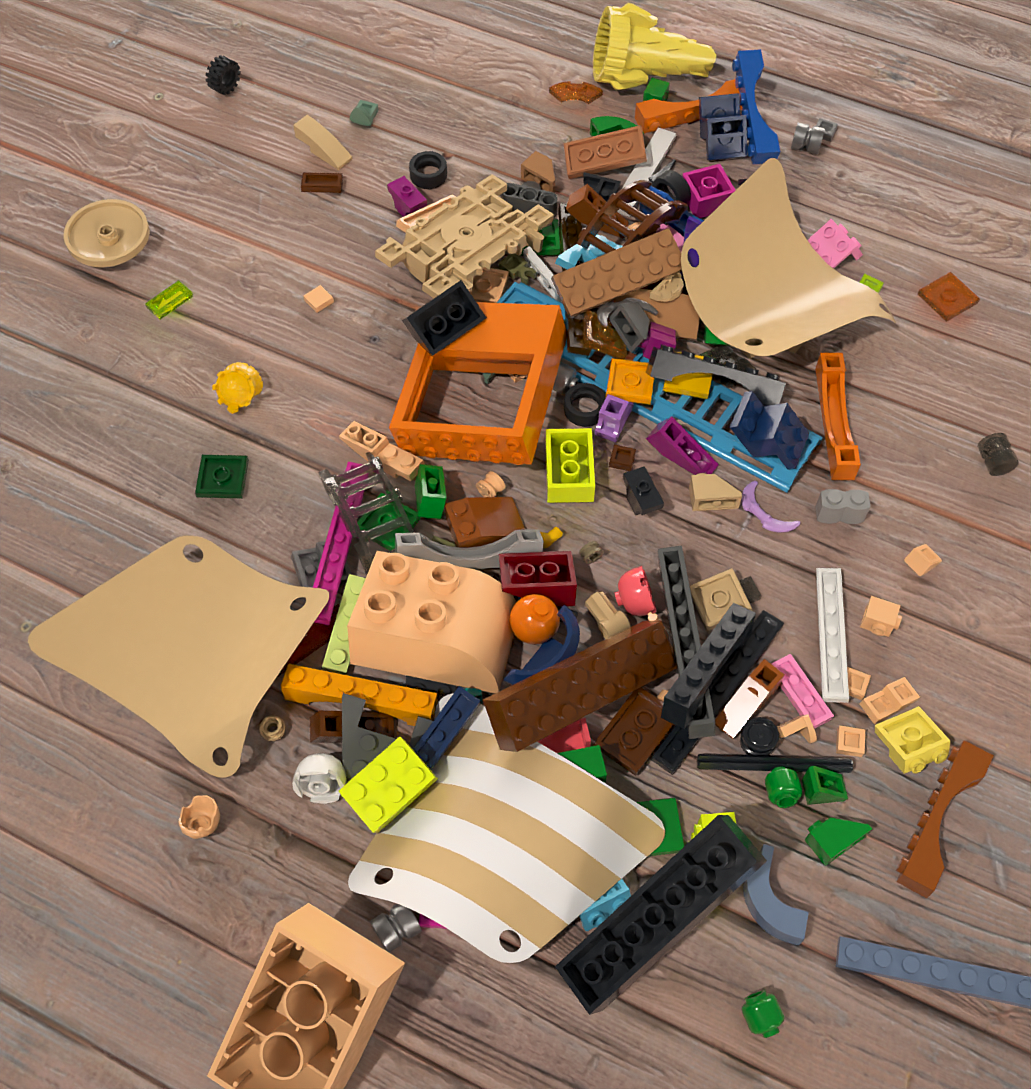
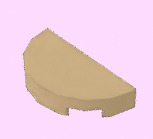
(668, 289)

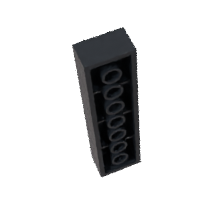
(660, 913)

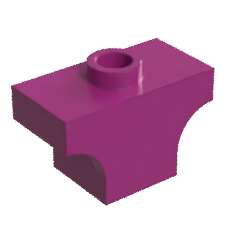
(406, 196)

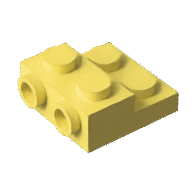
(913, 740)

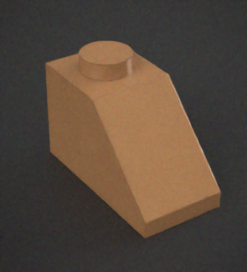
(539, 169)

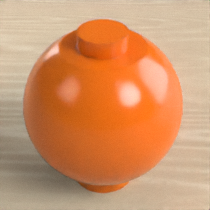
(534, 619)

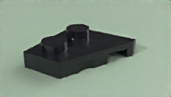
(603, 186)

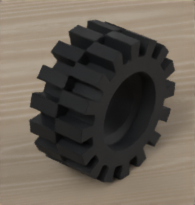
(223, 75)

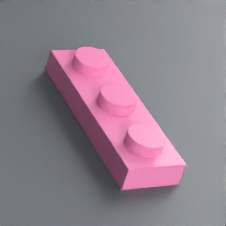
(802, 692)

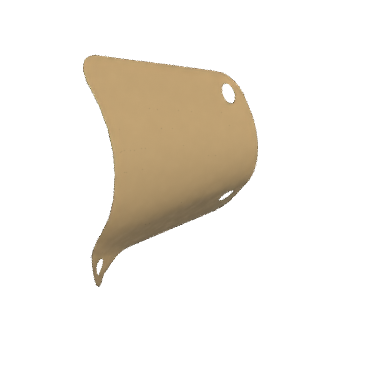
(764, 276)

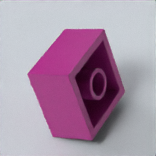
(708, 189)

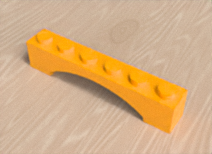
(314, 685)

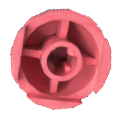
(635, 593)

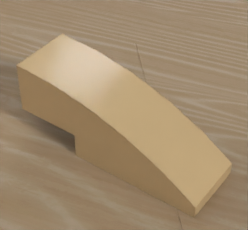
(321, 142)

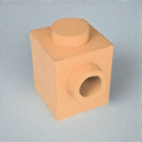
(881, 616)

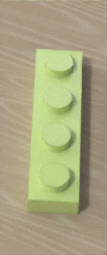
(337, 654)

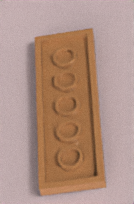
(618, 273)

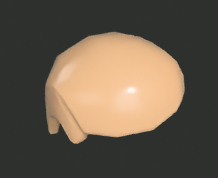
(199, 817)

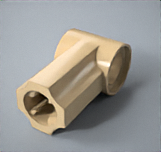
(608, 618)

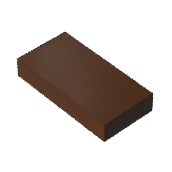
(322, 182)

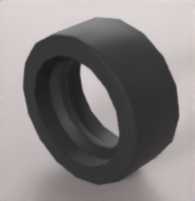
(428, 158)
(676, 183)
(580, 391)

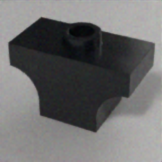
(642, 492)

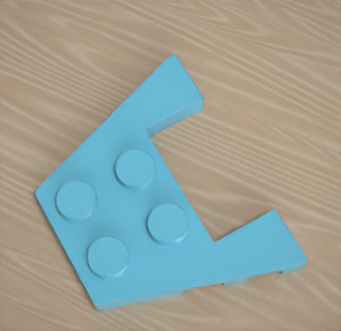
(577, 253)

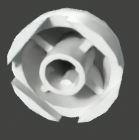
(319, 778)

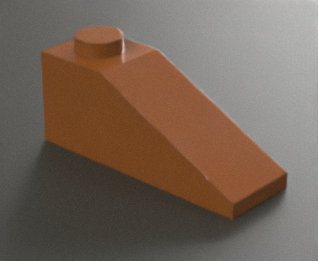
(586, 204)

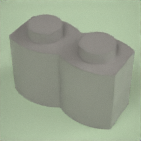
(842, 506)

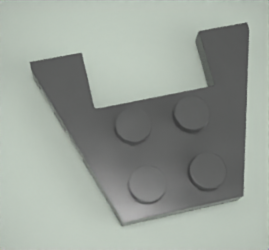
(362, 745)

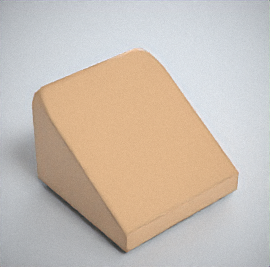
(922, 559)

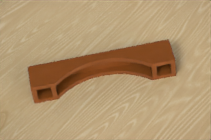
(924, 862)

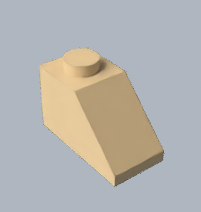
(712, 493)

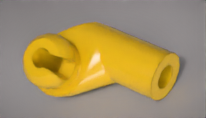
(550, 537)

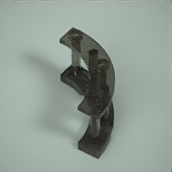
(350, 514)

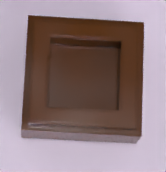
(622, 457)

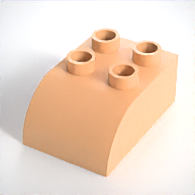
(432, 622)
(307, 1007)

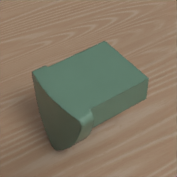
(364, 113)

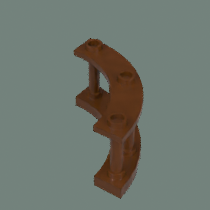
(664, 213)

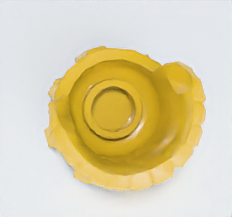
(237, 386)

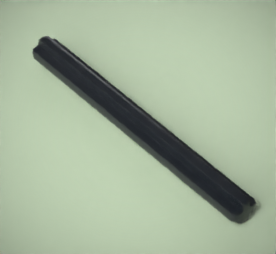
(769, 762)

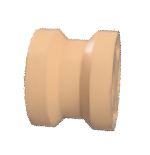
(490, 485)

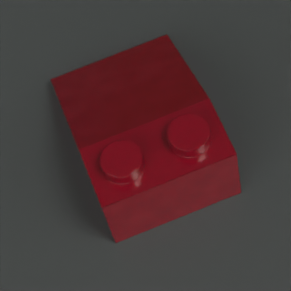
(541, 574)

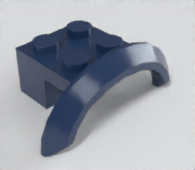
(550, 651)

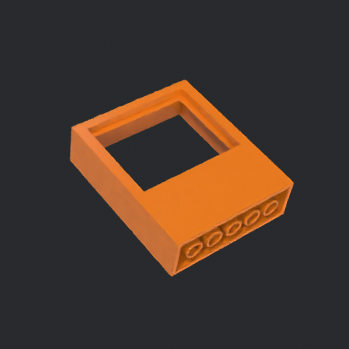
(509, 341)

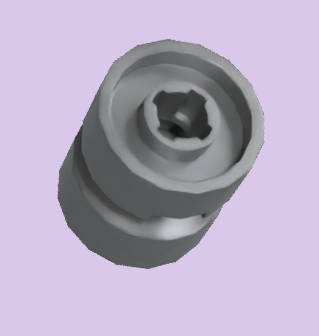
(807, 138)
(395, 926)

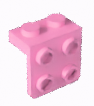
(834, 244)

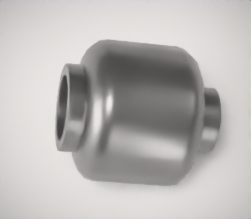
(565, 378)

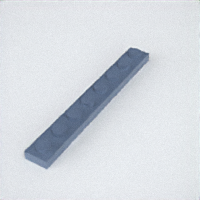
(934, 972)

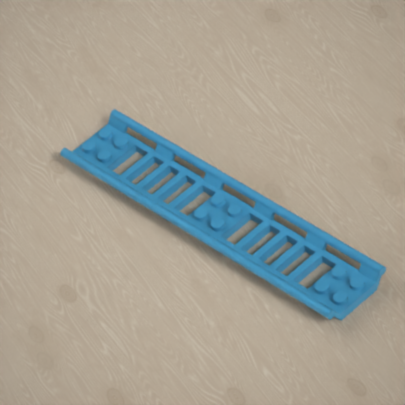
(721, 442)

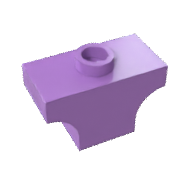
(612, 417)

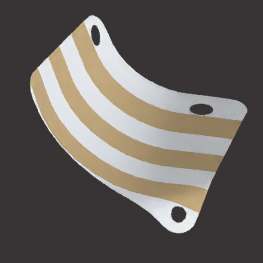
(507, 843)

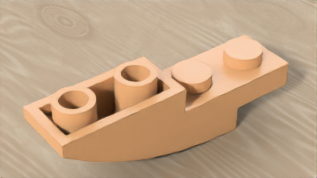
(394, 460)

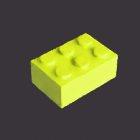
(569, 465)
(388, 785)

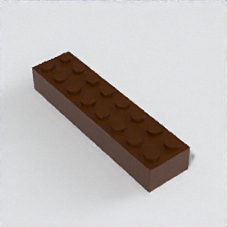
(579, 685)

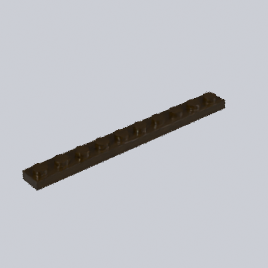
(569, 233)

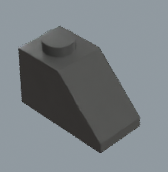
(631, 324)

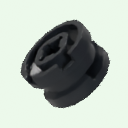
(759, 737)

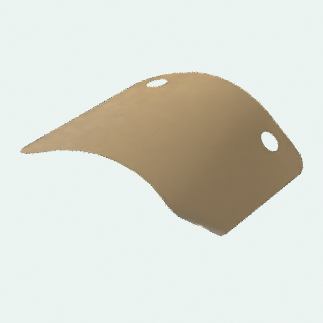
(184, 644)

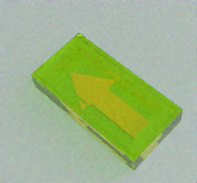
(169, 300)

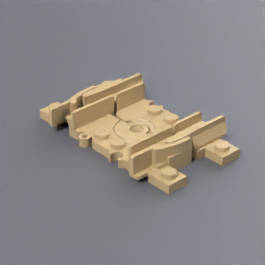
(488, 229)

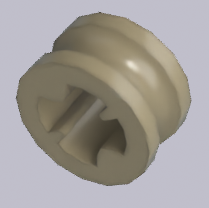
(591, 552)

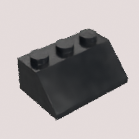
(444, 318)

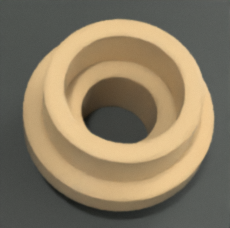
(271, 721)

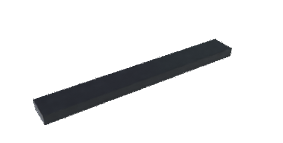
(727, 680)

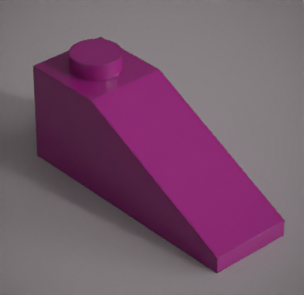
(678, 446)

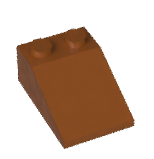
(481, 520)

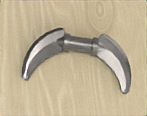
(608, 308)

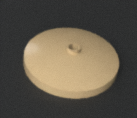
(106, 233)

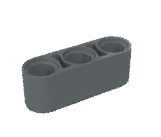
(526, 198)

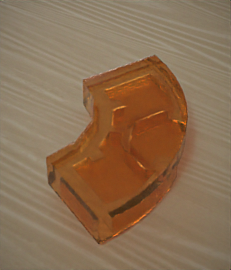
(570, 91)

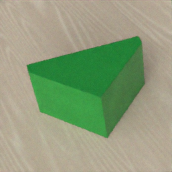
(823, 786)

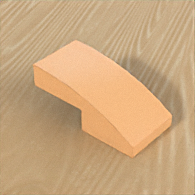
(889, 700)

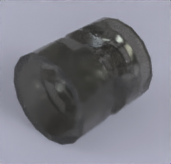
(997, 454)

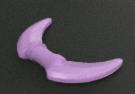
(749, 504)

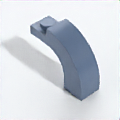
(768, 911)

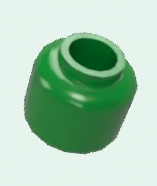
(783, 787)
(762, 1013)

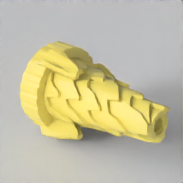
(632, 49)

